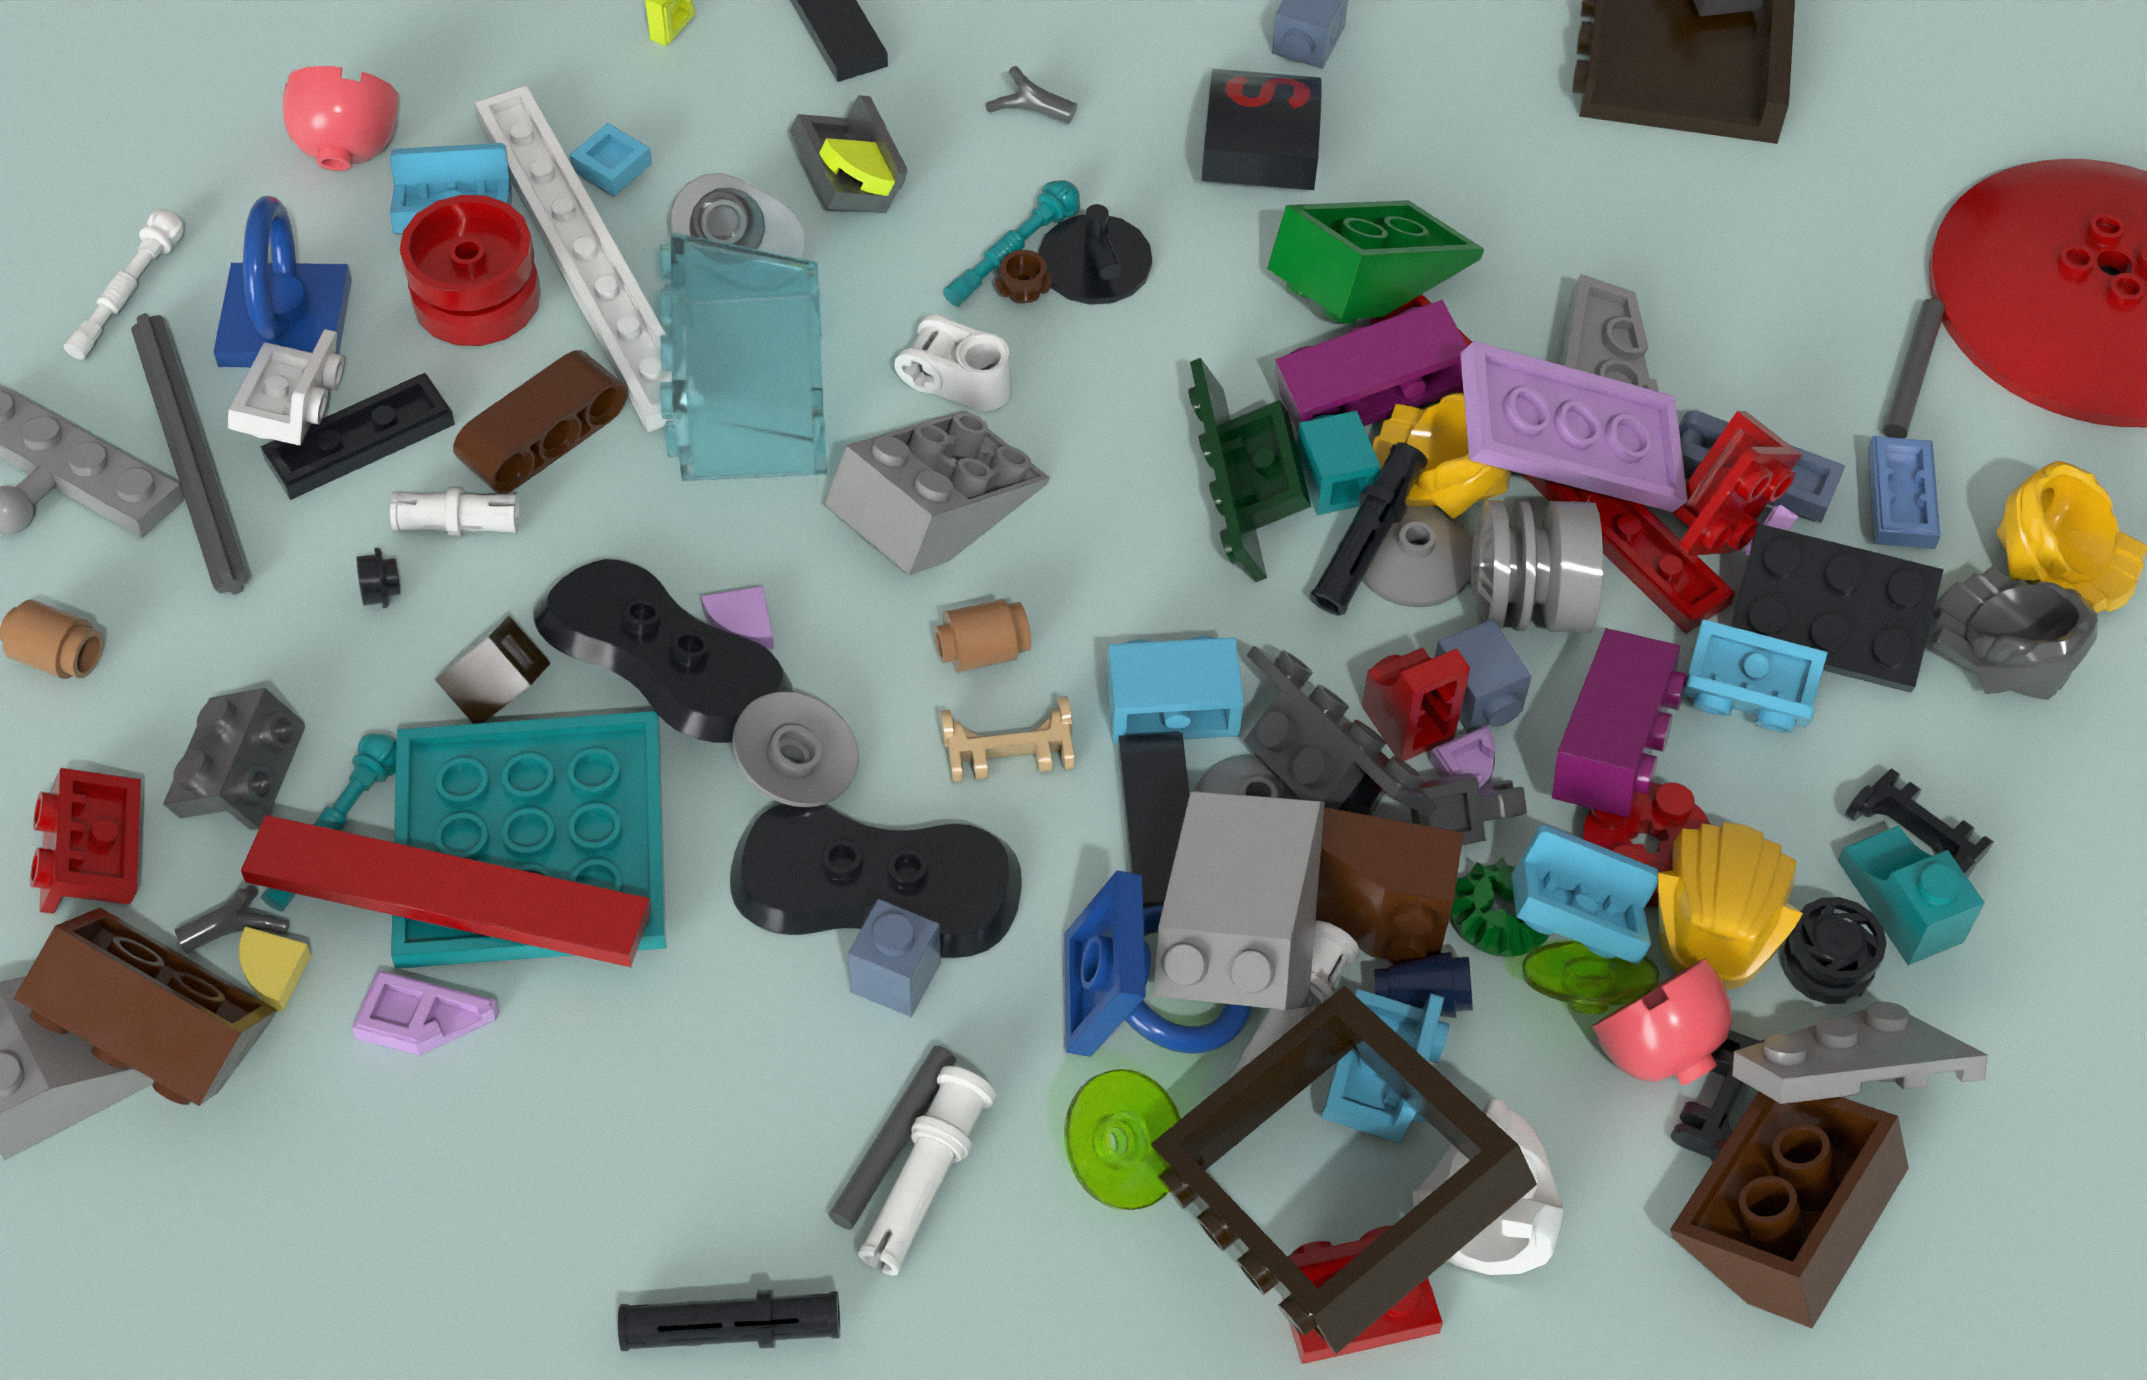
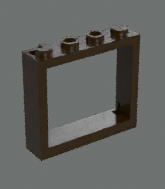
(1407, 1250)

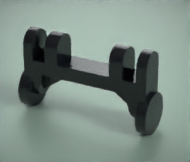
(1901, 806)
(1708, 1128)

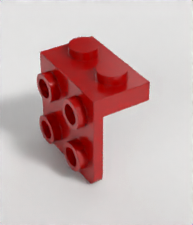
(1734, 485)

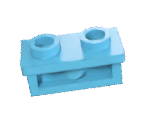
(443, 172)
(1754, 676)
(1584, 894)
(1359, 1095)

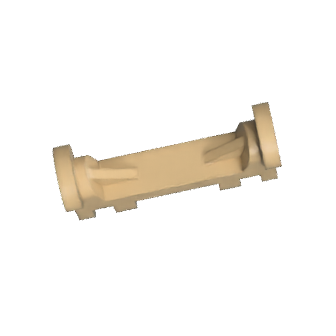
(1047, 738)

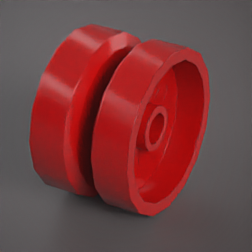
(470, 270)

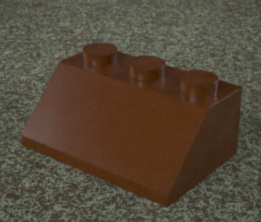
(143, 1006)
(1793, 1200)

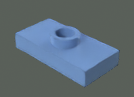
(1903, 492)

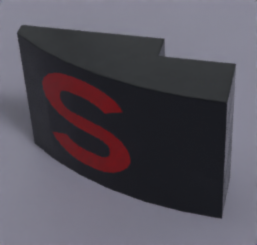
(1262, 129)

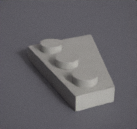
(1606, 333)
(1856, 1048)

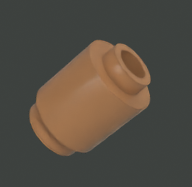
(983, 635)
(51, 640)

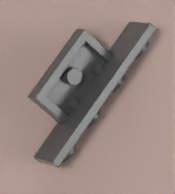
(1317, 747)

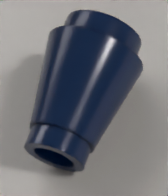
(1435, 974)

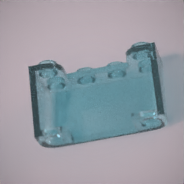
(741, 361)

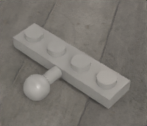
(77, 466)

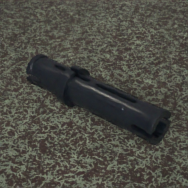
(1380, 508)
(729, 1321)

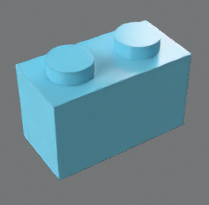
(1175, 688)

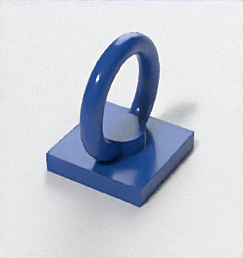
(280, 299)
(1109, 975)

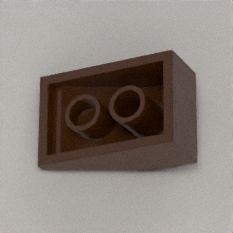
(1387, 883)

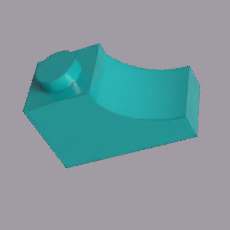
(1915, 896)

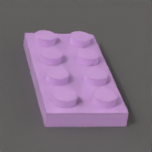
(1572, 427)

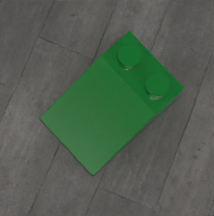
(1366, 255)

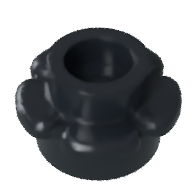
(377, 578)

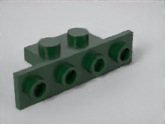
(1253, 467)

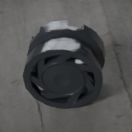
(1831, 952)

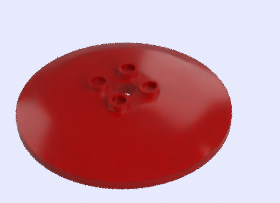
(2028, 287)

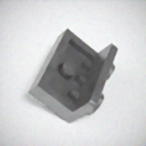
(862, 124)
(236, 758)

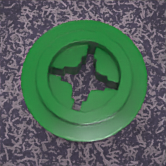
(1488, 929)

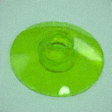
(1586, 980)
(1136, 1114)

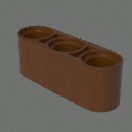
(540, 421)

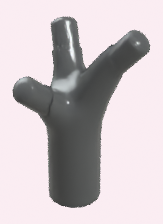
(1034, 98)
(226, 920)

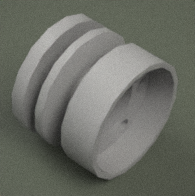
(1544, 566)

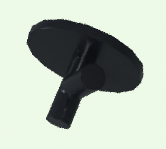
(1096, 257)

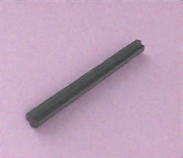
(190, 455)

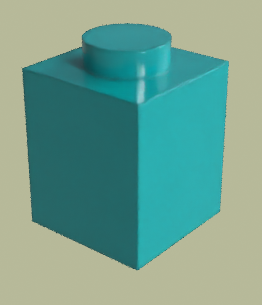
(1336, 460)

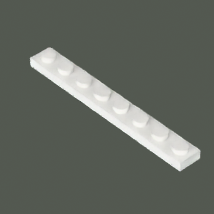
(580, 247)

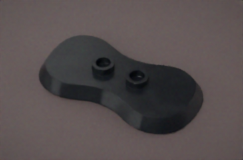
(632, 626)
(826, 871)

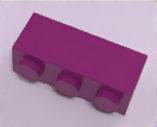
(1375, 367)
(1619, 723)

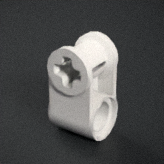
(960, 363)

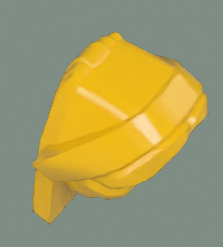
(1441, 435)
(2065, 533)
(1726, 901)

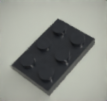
(1842, 600)

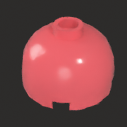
(339, 117)
(1670, 1027)

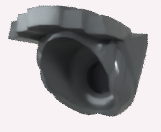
(2014, 633)

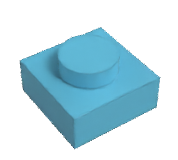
(611, 159)

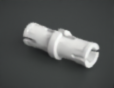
(455, 512)

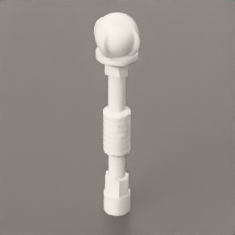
(159, 236)

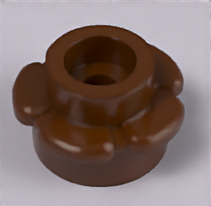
(1023, 276)

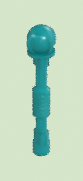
(1056, 202)
(372, 764)

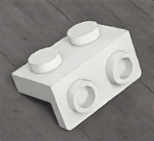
(287, 390)

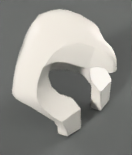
(1530, 1228)

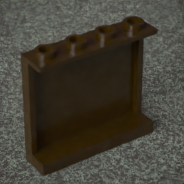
(1686, 70)

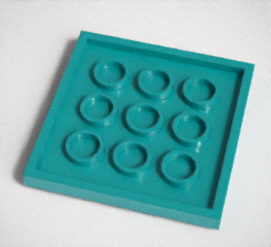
(537, 798)

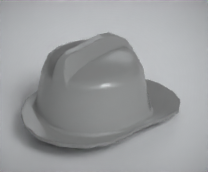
(736, 214)

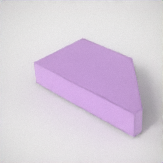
(418, 1014)

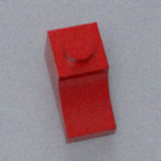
(1416, 700)

